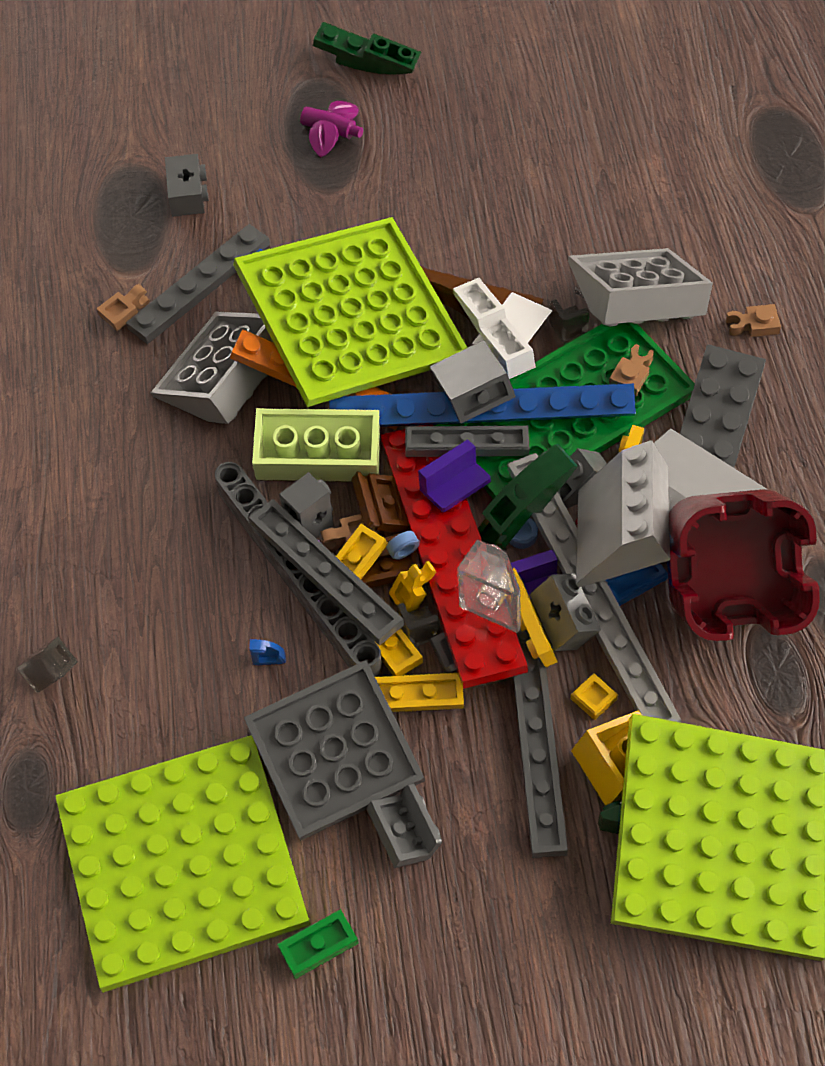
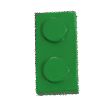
(318, 944)

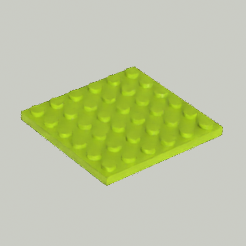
(349, 310)
(722, 838)
(179, 863)

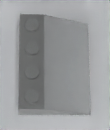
(640, 286)
(206, 378)
(697, 471)
(623, 516)

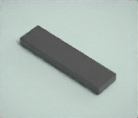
(488, 440)

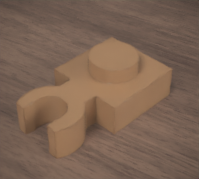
(759, 321)
(632, 370)

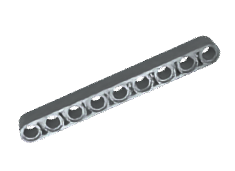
(316, 603)

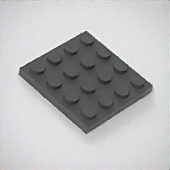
(333, 749)

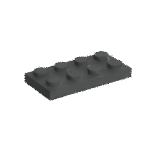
(722, 401)

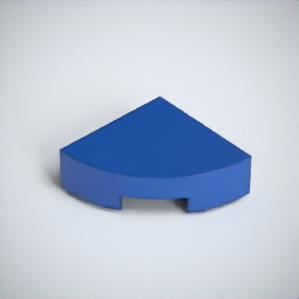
(266, 652)

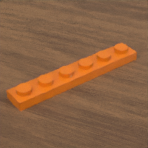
(264, 357)

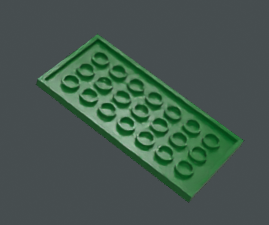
(591, 362)

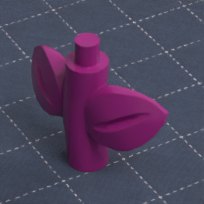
(330, 125)

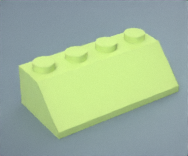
(316, 441)

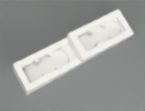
(494, 327)

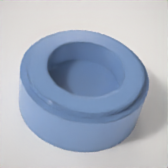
(526, 535)
(403, 545)

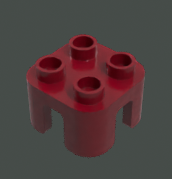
(741, 563)

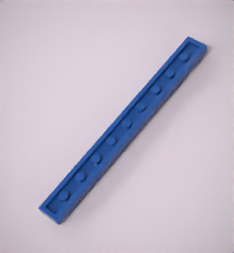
(528, 404)

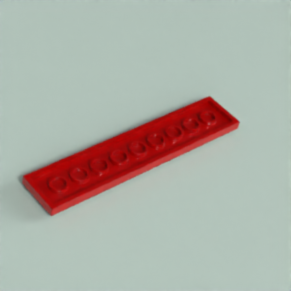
(478, 646)

